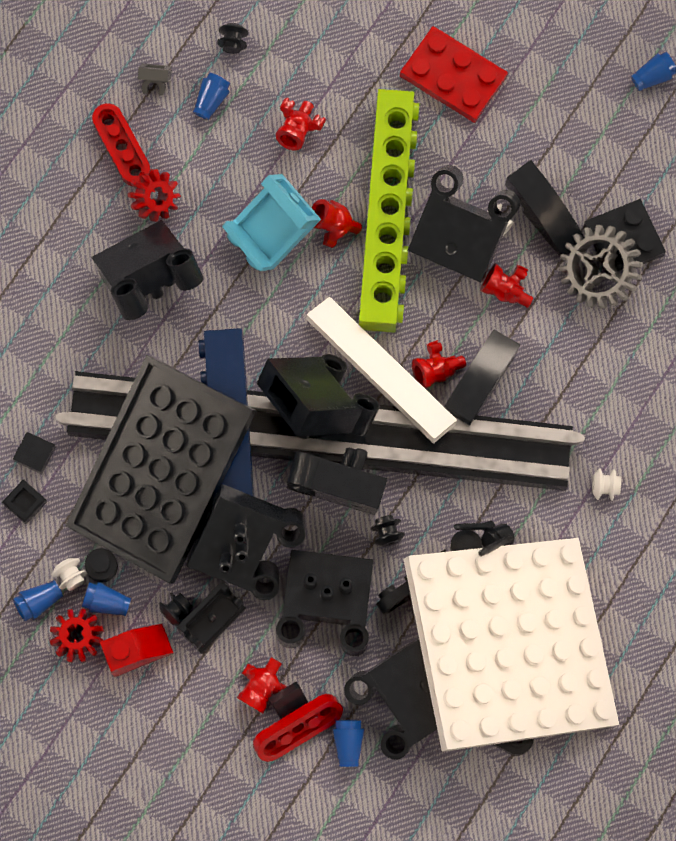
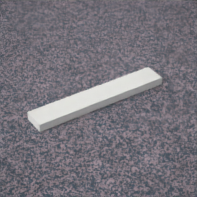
(381, 370)

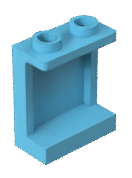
(271, 223)

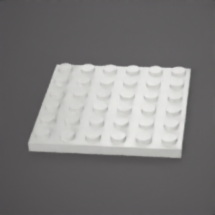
(510, 643)

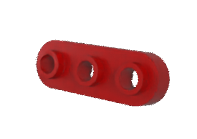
(116, 134)
(297, 727)

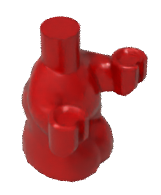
(297, 124)
(334, 219)
(505, 287)
(437, 367)
(261, 685)

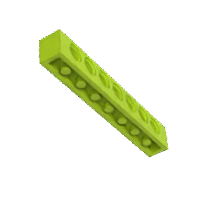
(391, 106)

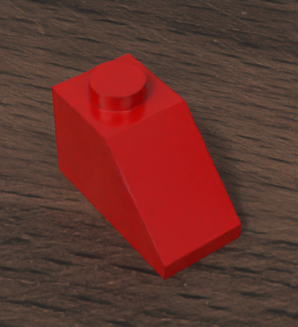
(136, 648)

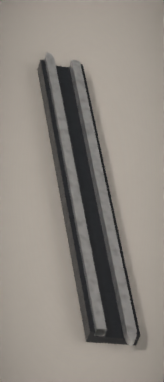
(483, 452)

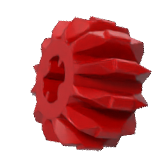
(154, 183)
(64, 635)

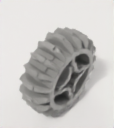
(609, 255)

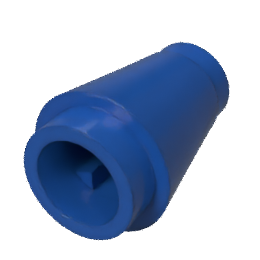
(655, 71)
(211, 95)
(36, 600)
(105, 600)
(348, 741)

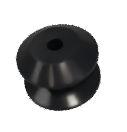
(232, 40)
(387, 531)
(465, 540)
(101, 565)
(175, 609)

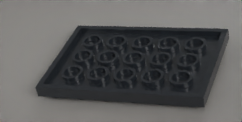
(160, 469)

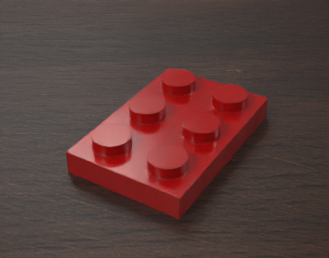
(453, 74)

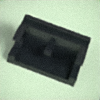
(211, 617)

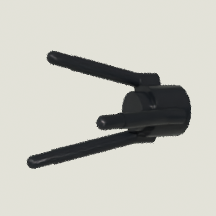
(493, 536)

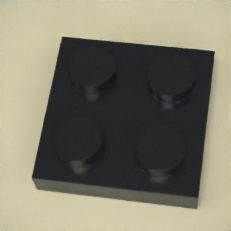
(638, 226)

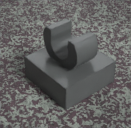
(154, 74)

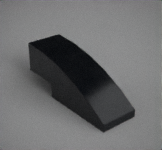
(543, 207)
(482, 377)

